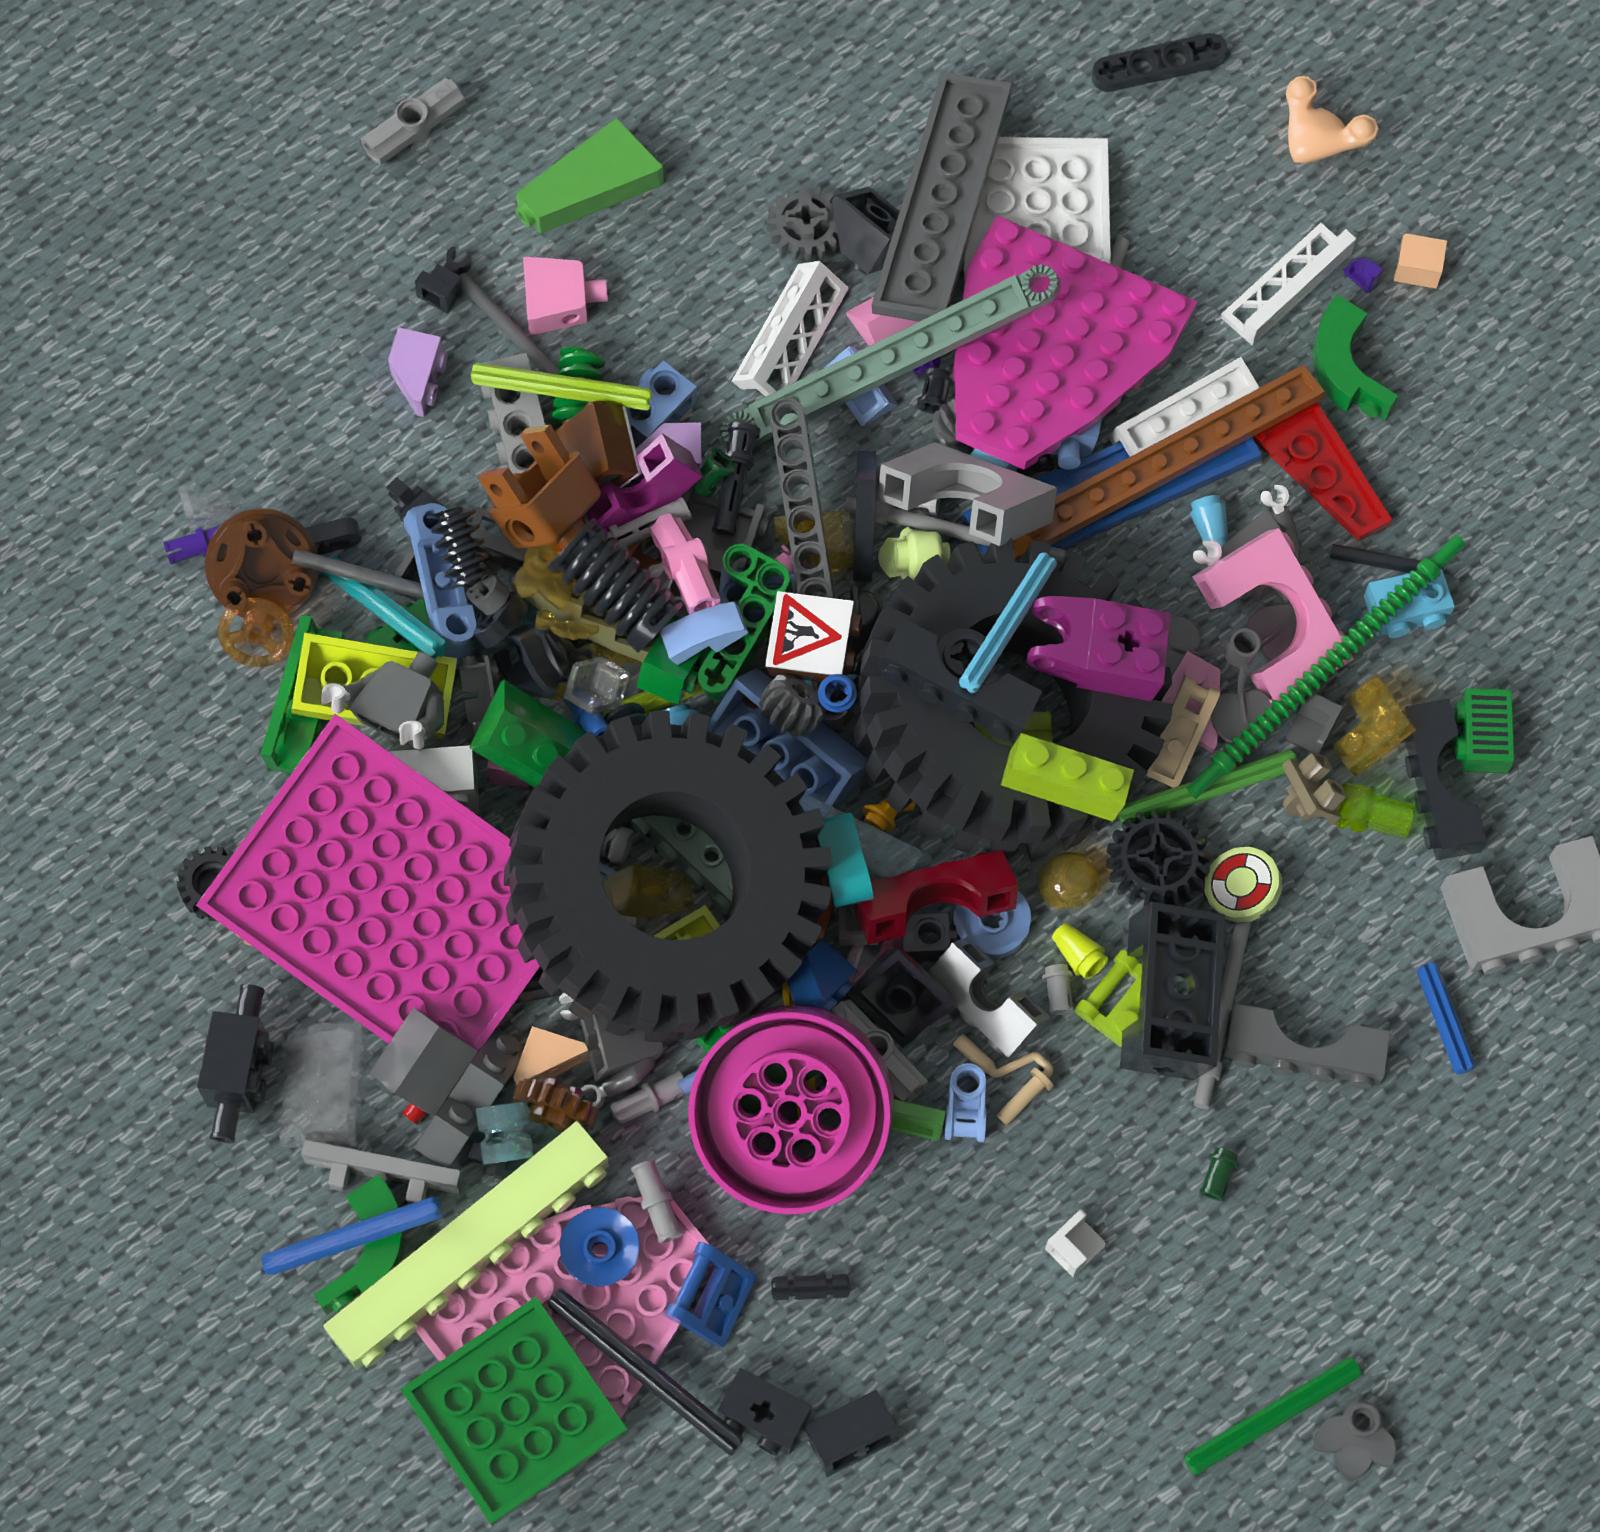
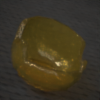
(1068, 881)

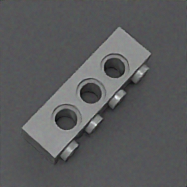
(509, 416)

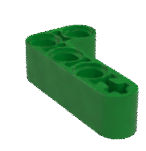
(754, 597)

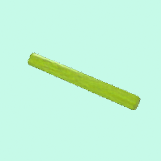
(561, 386)

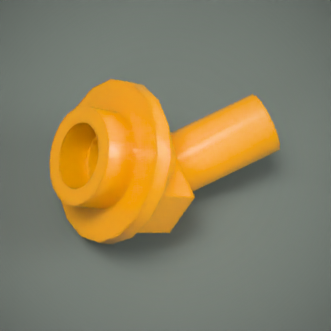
(882, 815)

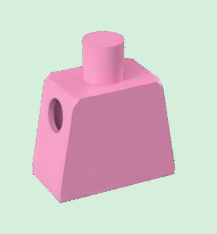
(558, 293)

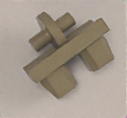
(1308, 795)

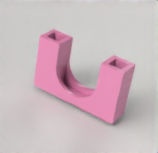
(1272, 563)

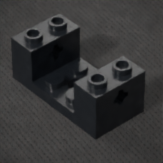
(1175, 1030)

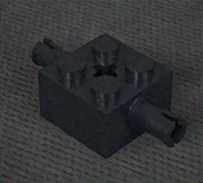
(234, 1063)

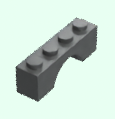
(1257, 1039)

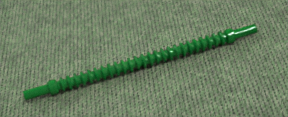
(1224, 761)

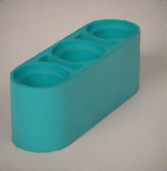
(849, 871)

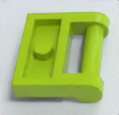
(1127, 1008)

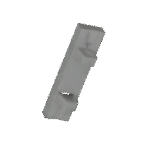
(346, 1161)

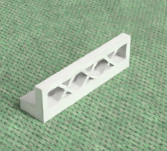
(1293, 289)
(784, 321)
(1185, 407)

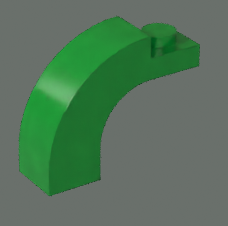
(1335, 365)
(377, 1257)

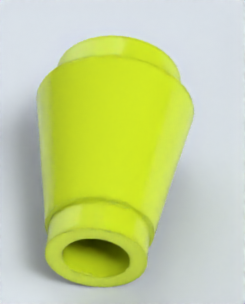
(1080, 951)

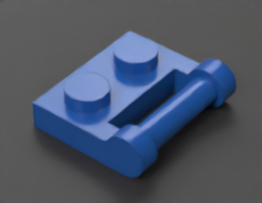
(721, 1297)

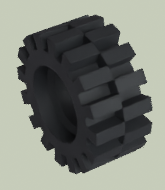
(193, 872)

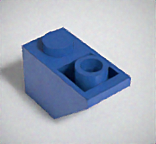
(821, 978)

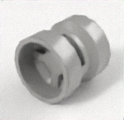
(617, 846)

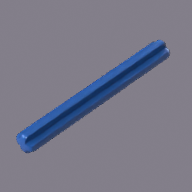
(352, 1236)

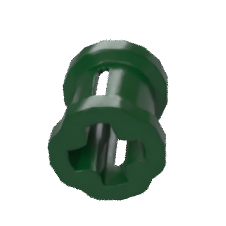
(713, 469)

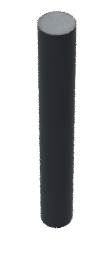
(1373, 558)

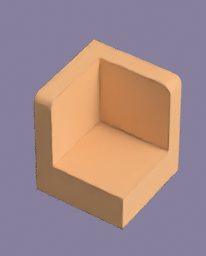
(1420, 260)

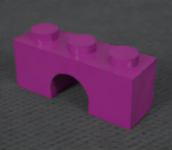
(667, 475)

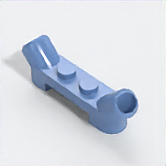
(446, 608)

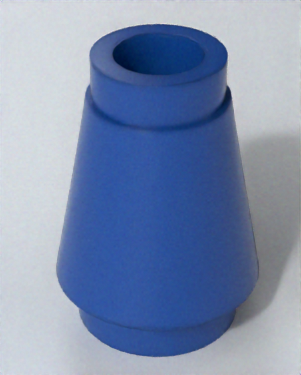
(835, 685)

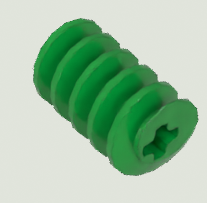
(580, 364)

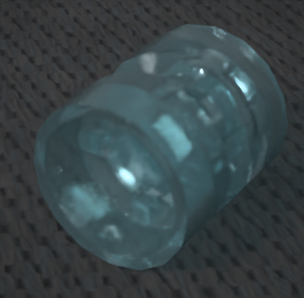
(504, 1132)

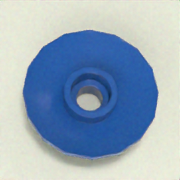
(593, 1228)

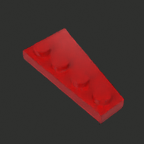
(1322, 465)

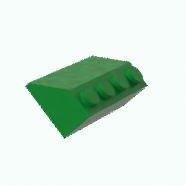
(523, 734)

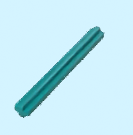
(392, 615)

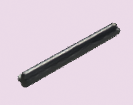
(645, 1371)

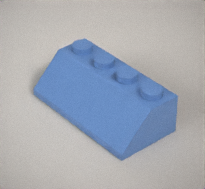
(821, 760)

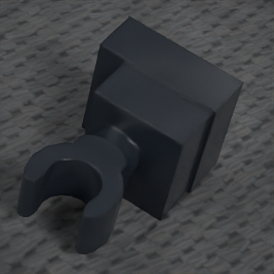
(444, 283)

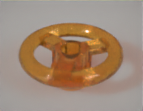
(259, 618)

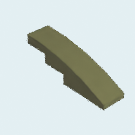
(581, 613)

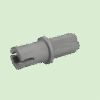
(648, 1099)

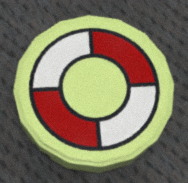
(1243, 884)

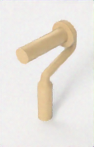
(1037, 1083)

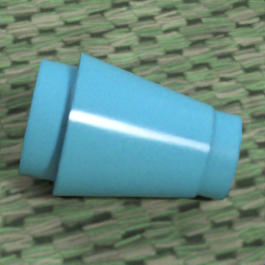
(1210, 518)

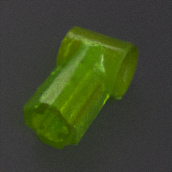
(1369, 811)

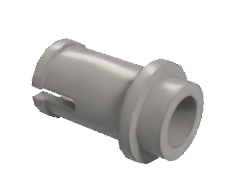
(1059, 989)

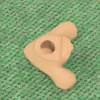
(1317, 132)

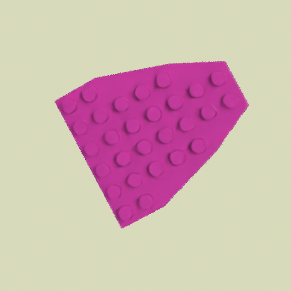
(1064, 362)

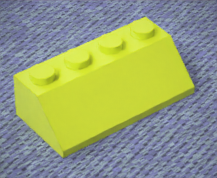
(342, 662)

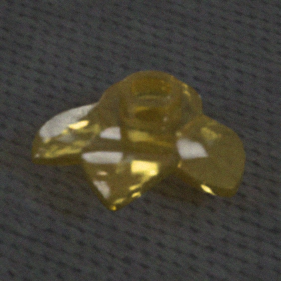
(536, 578)

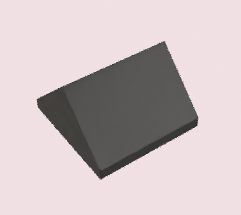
(423, 1062)

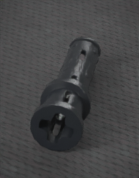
(740, 451)

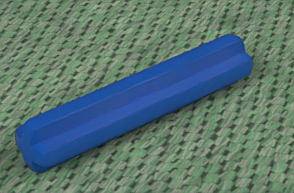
(1446, 1018)

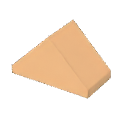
(548, 1056)

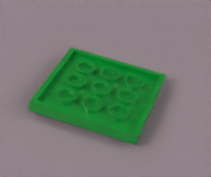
(514, 1410)

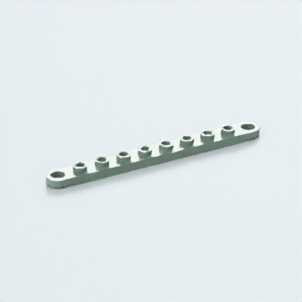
(904, 350)

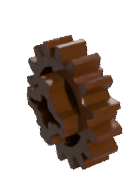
(556, 1104)

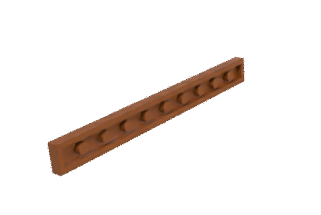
(1176, 455)

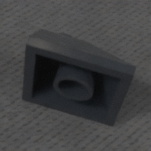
(864, 227)

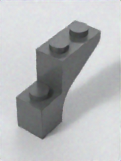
(475, 1090)

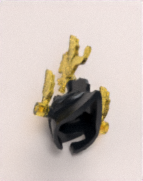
(549, 653)

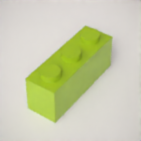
(1067, 777)

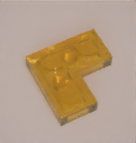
(1381, 728)

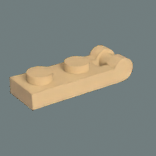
(1183, 732)

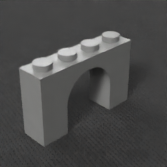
(1003, 500)
(1494, 940)

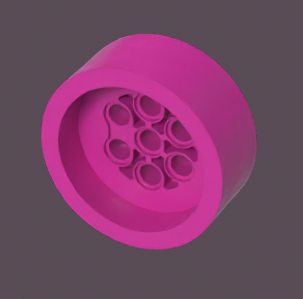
(801, 1042)

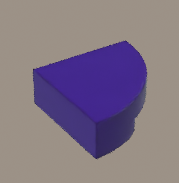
(1364, 273)

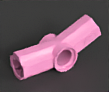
(685, 563)

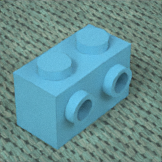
(1428, 609)

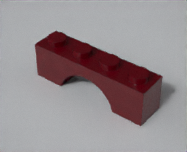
(977, 882)

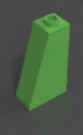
(589, 179)

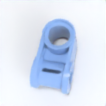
(966, 1111)

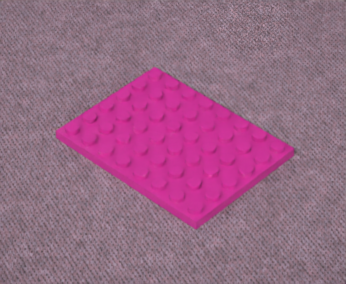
(377, 893)

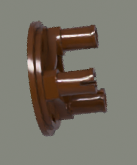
(253, 559)

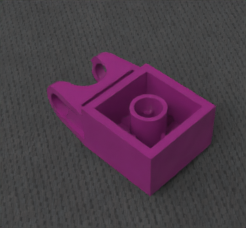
(1104, 645)

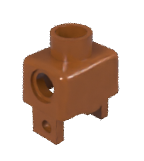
(545, 500)

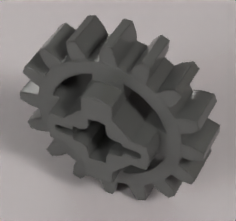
(799, 238)

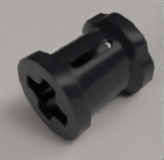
(935, 389)

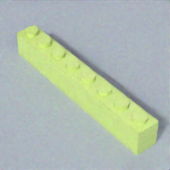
(467, 1246)

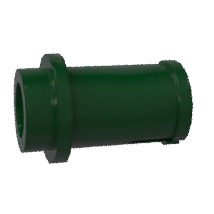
(1219, 1173)

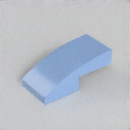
(710, 627)

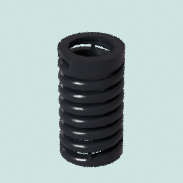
(616, 583)

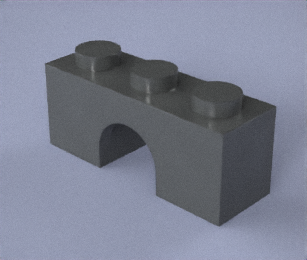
(1006, 1025)

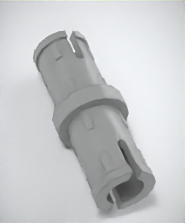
(656, 1201)

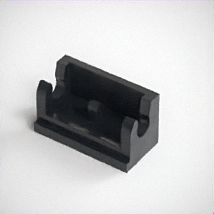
(852, 1433)

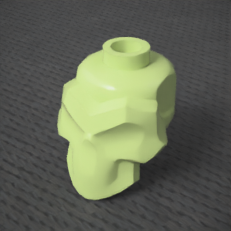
(907, 553)

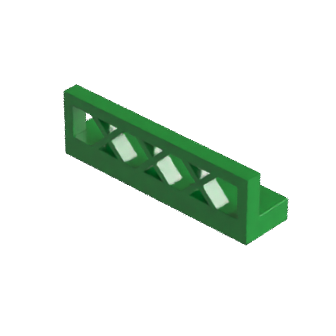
(290, 734)

